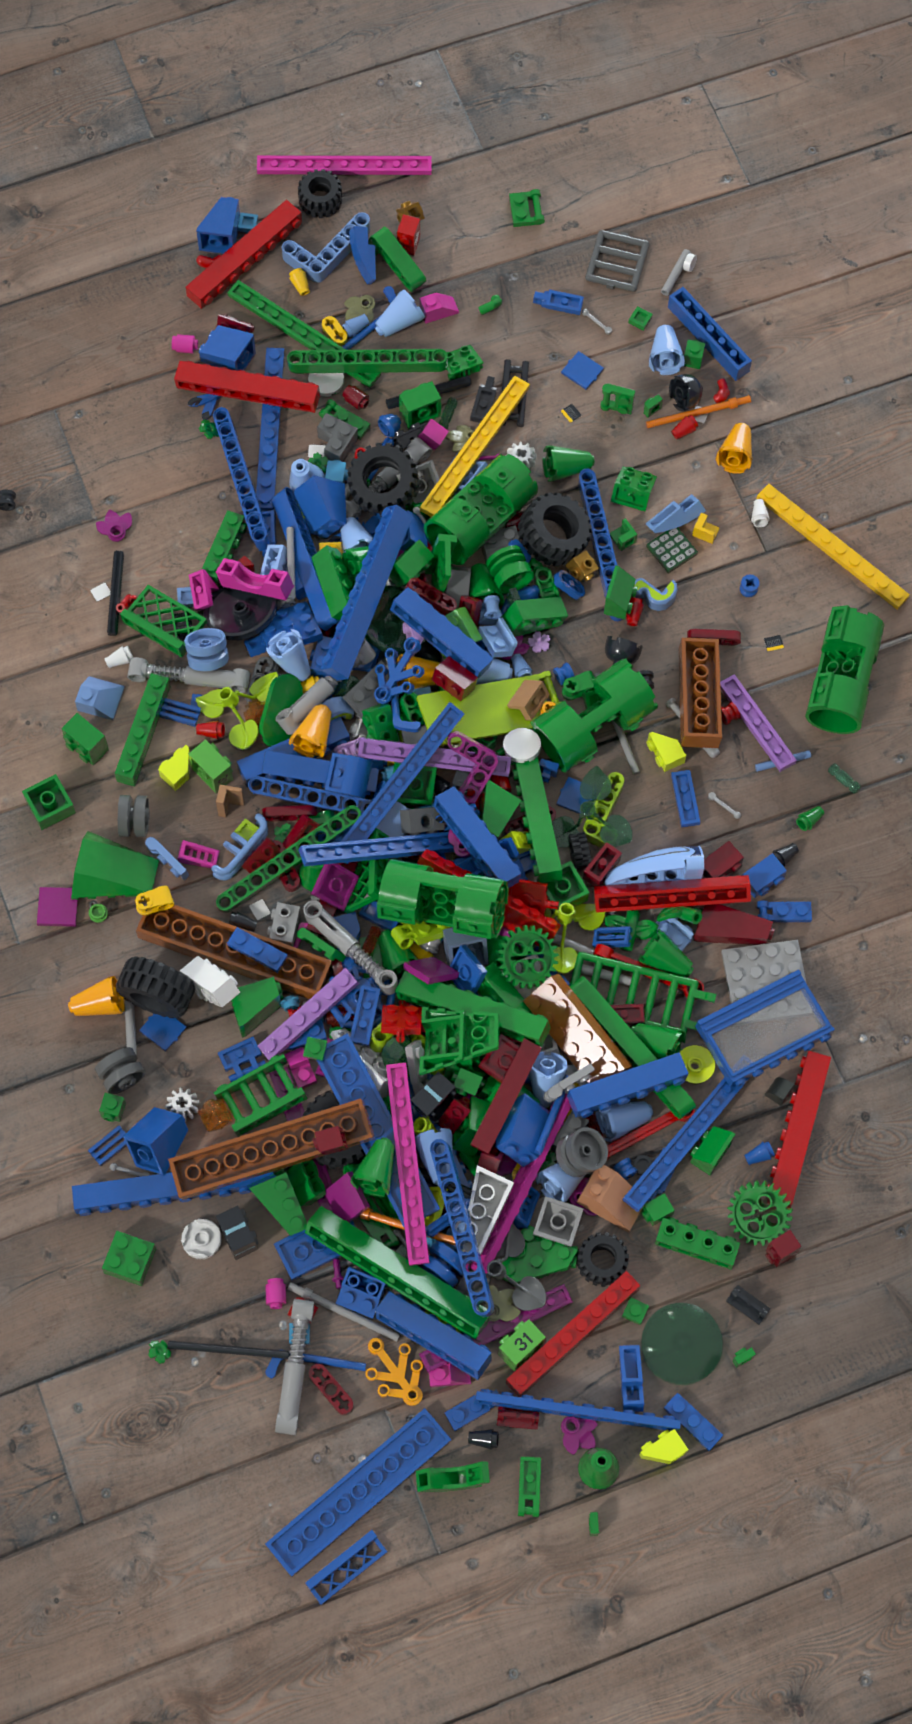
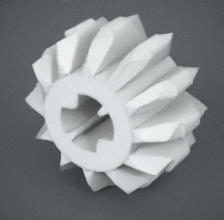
(523, 453)
(190, 1103)

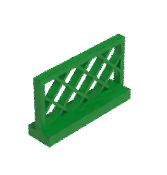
(441, 562)
(151, 630)
(375, 872)

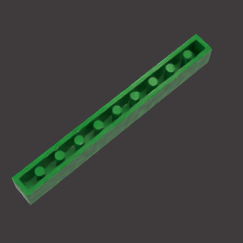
(395, 1271)

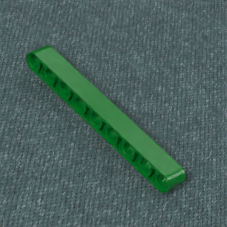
(376, 357)
(283, 867)
(629, 1044)

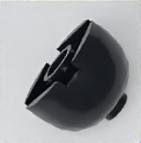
(686, 391)
(621, 649)

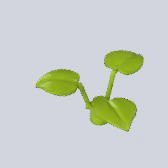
(213, 706)
(587, 919)

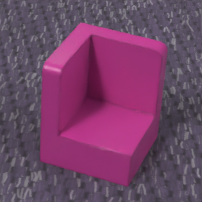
(433, 434)

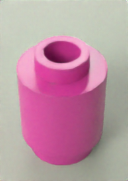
(184, 343)
(275, 1293)

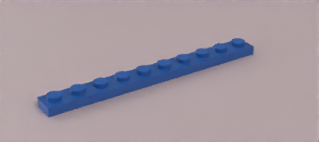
(269, 436)
(404, 774)
(374, 849)
(681, 1144)
(586, 1411)

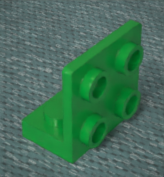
(633, 488)

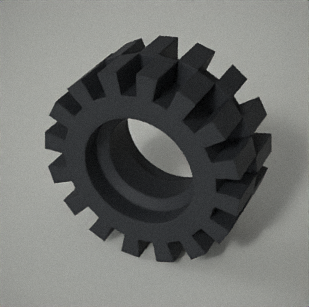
(579, 850)

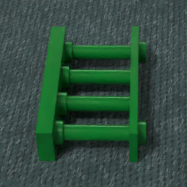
(277, 1105)

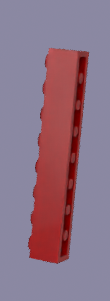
(244, 254)
(247, 386)
(672, 893)
(515, 912)
(800, 1124)
(572, 1334)

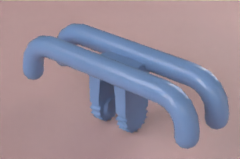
(241, 855)

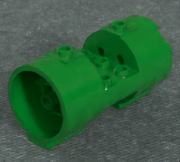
(483, 506)
(844, 670)
(622, 698)
(418, 895)

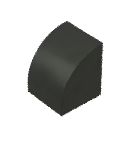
(779, 1090)

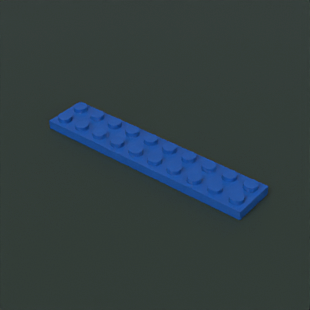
(350, 1082)
(358, 1492)

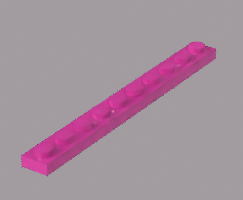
(346, 165)
(407, 1164)
(519, 1192)

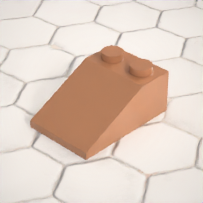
(604, 1197)

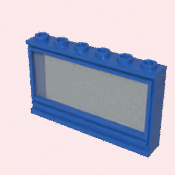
(764, 1029)

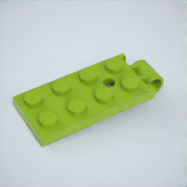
(420, 933)

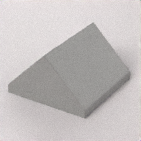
(558, 1221)

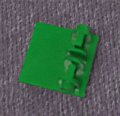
(461, 360)

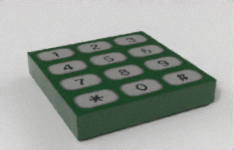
(672, 549)

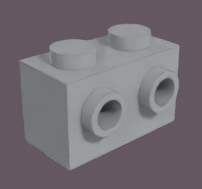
(285, 923)

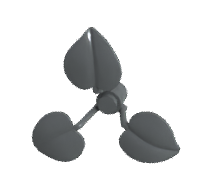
(530, 1292)

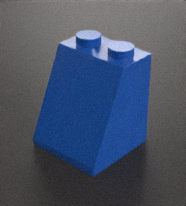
(220, 226)
(228, 348)
(322, 505)
(522, 1130)
(156, 1139)

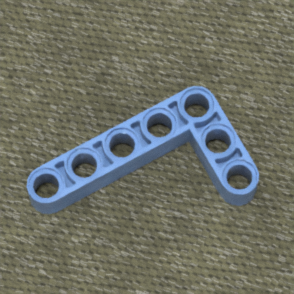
(330, 251)

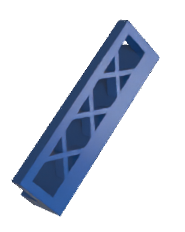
(340, 1561)

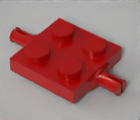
(533, 895)
(401, 1020)

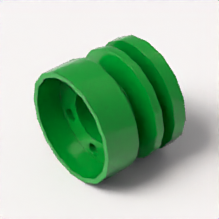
(509, 569)

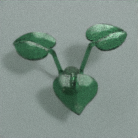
(594, 786)

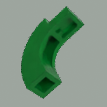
(452, 1478)

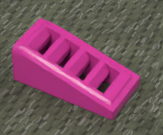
(185, 845)

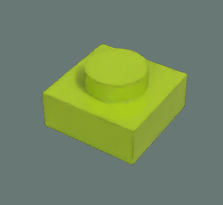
(246, 829)

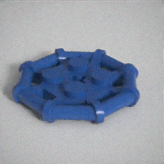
(350, 1000)

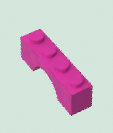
(236, 576)

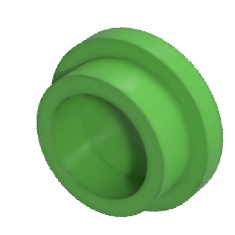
(98, 913)

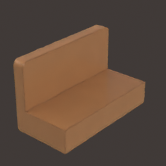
(529, 698)
(226, 796)

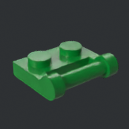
(520, 208)
(623, 400)

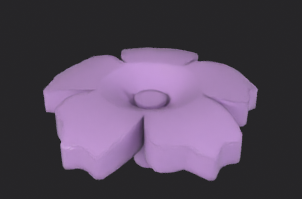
(539, 642)

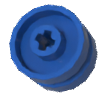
(443, 1263)

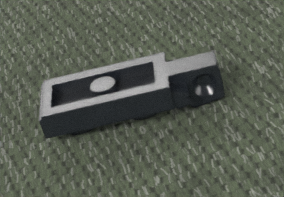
(484, 400)

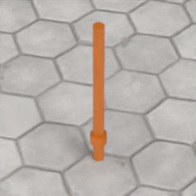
(731, 403)
(369, 1214)

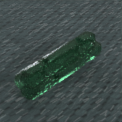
(448, 412)
(844, 778)

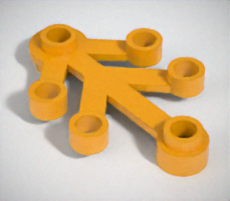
(396, 1374)

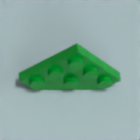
(539, 1258)

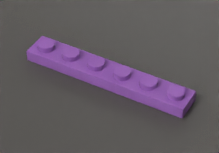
(757, 723)
(308, 1014)

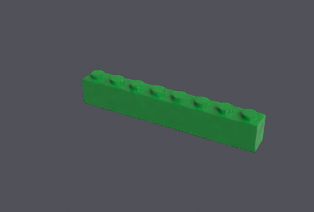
(537, 821)
(512, 1021)

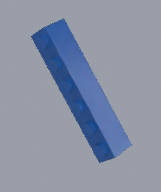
(709, 332)
(440, 632)
(252, 765)
(304, 769)
(476, 837)
(627, 1085)
(434, 1335)

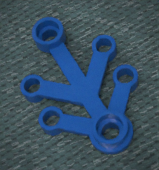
(396, 672)

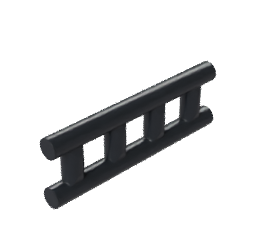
(523, 370)

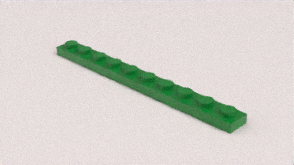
(291, 325)

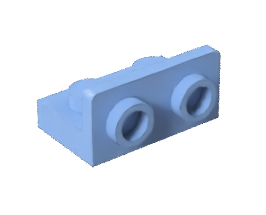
(498, 639)
(677, 932)

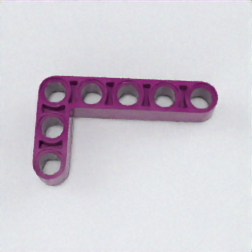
(478, 759)

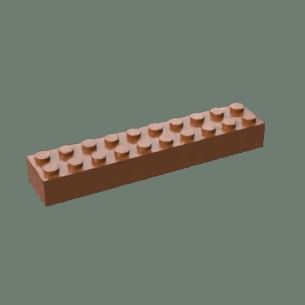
(208, 938)
(266, 1150)

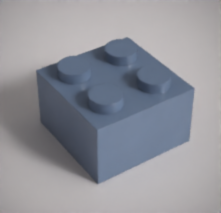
(453, 941)

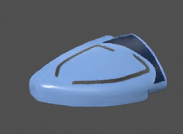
(680, 861)

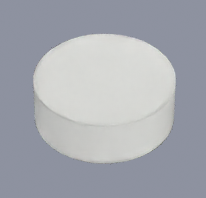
(689, 262)

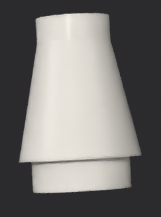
(759, 515)
(119, 657)

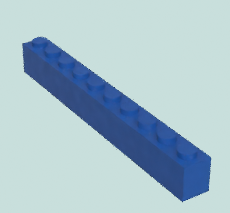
(366, 593)
(141, 1192)

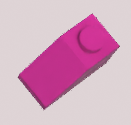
(437, 307)

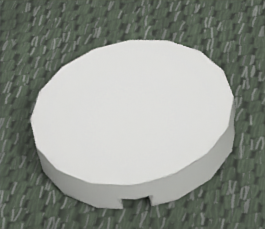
(328, 382)
(522, 745)
(201, 1239)

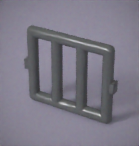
(598, 248)

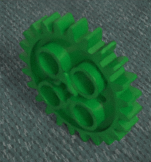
(528, 975)
(767, 1229)

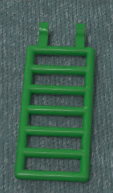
(656, 976)

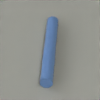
(769, 764)

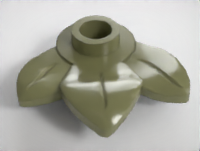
(357, 308)
(459, 437)
(502, 1304)

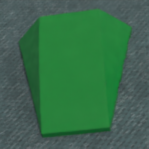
(111, 870)
(456, 1037)

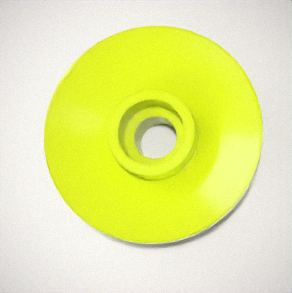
(703, 1058)

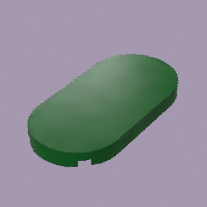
(281, 695)

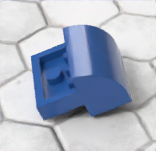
(348, 775)
(361, 1292)

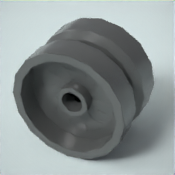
(133, 816)
(120, 1070)
(581, 1152)

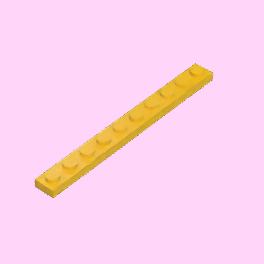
(475, 446)
(833, 547)

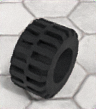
(320, 205)
(602, 1242)

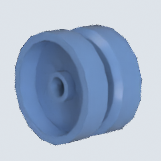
(206, 649)

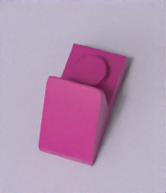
(201, 589)
(300, 1068)
(448, 1376)

